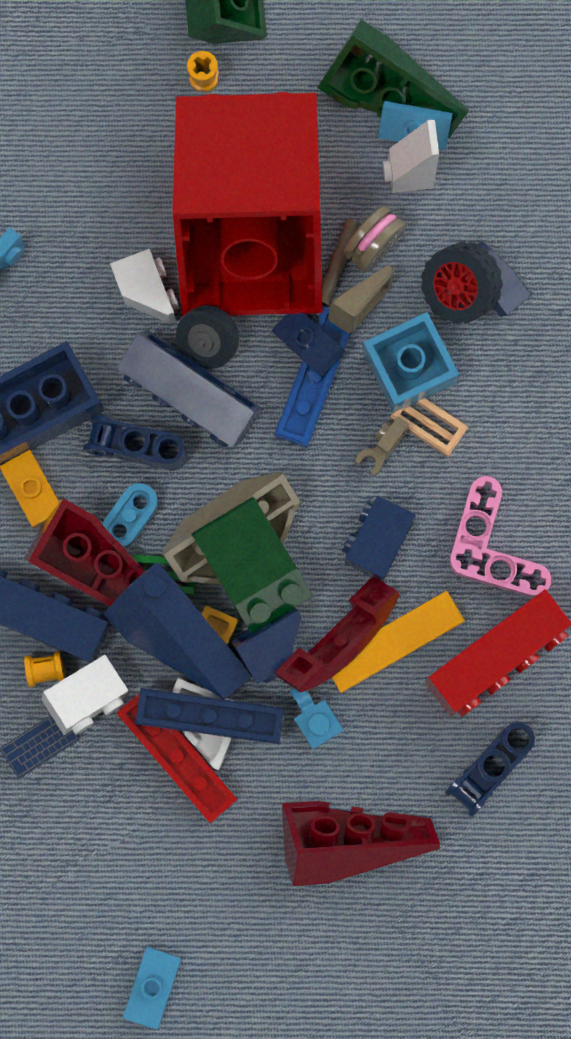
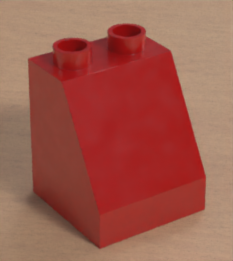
(248, 203)

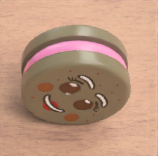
(374, 239)

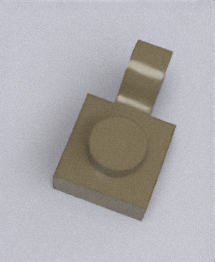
(388, 438)

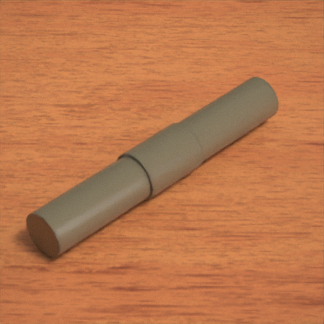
(337, 262)

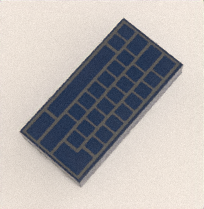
(37, 746)

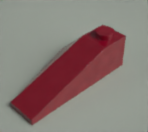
(83, 553)
(338, 844)

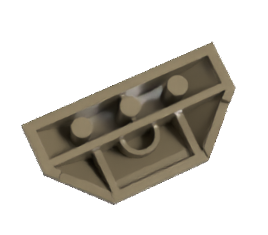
(274, 498)

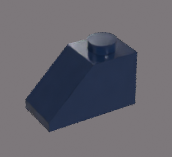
(268, 646)

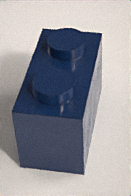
(379, 538)

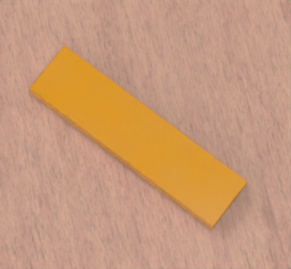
(401, 639)

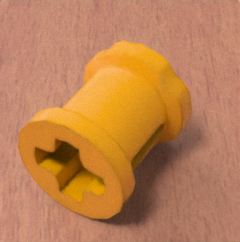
(205, 61)
(44, 668)

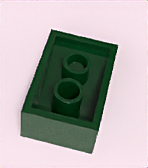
(252, 565)

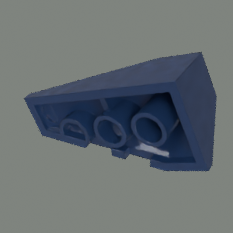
(170, 628)

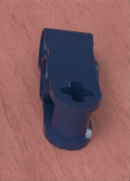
(111, 440)
(478, 781)

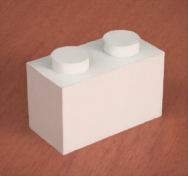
(85, 695)

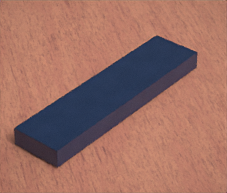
(209, 716)

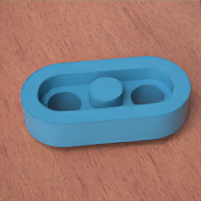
(127, 515)

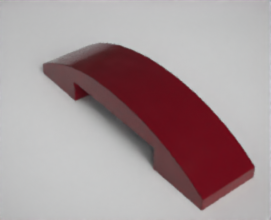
(344, 641)

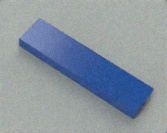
(309, 392)

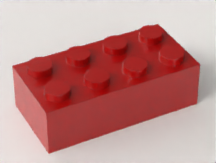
(497, 653)

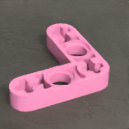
(477, 546)

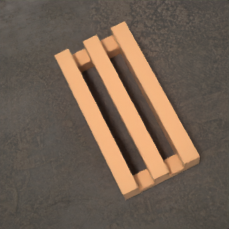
(426, 437)

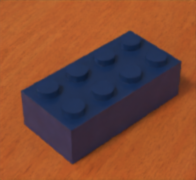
(43, 401)

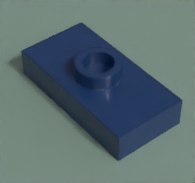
(308, 342)

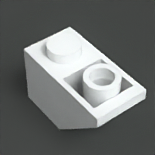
(142, 286)

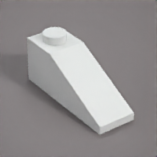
(413, 160)

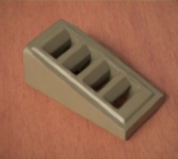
(356, 303)

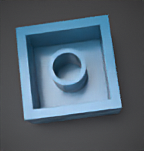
(410, 362)

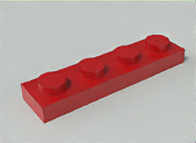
(182, 764)

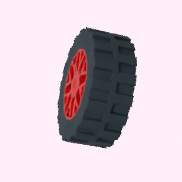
(461, 282)

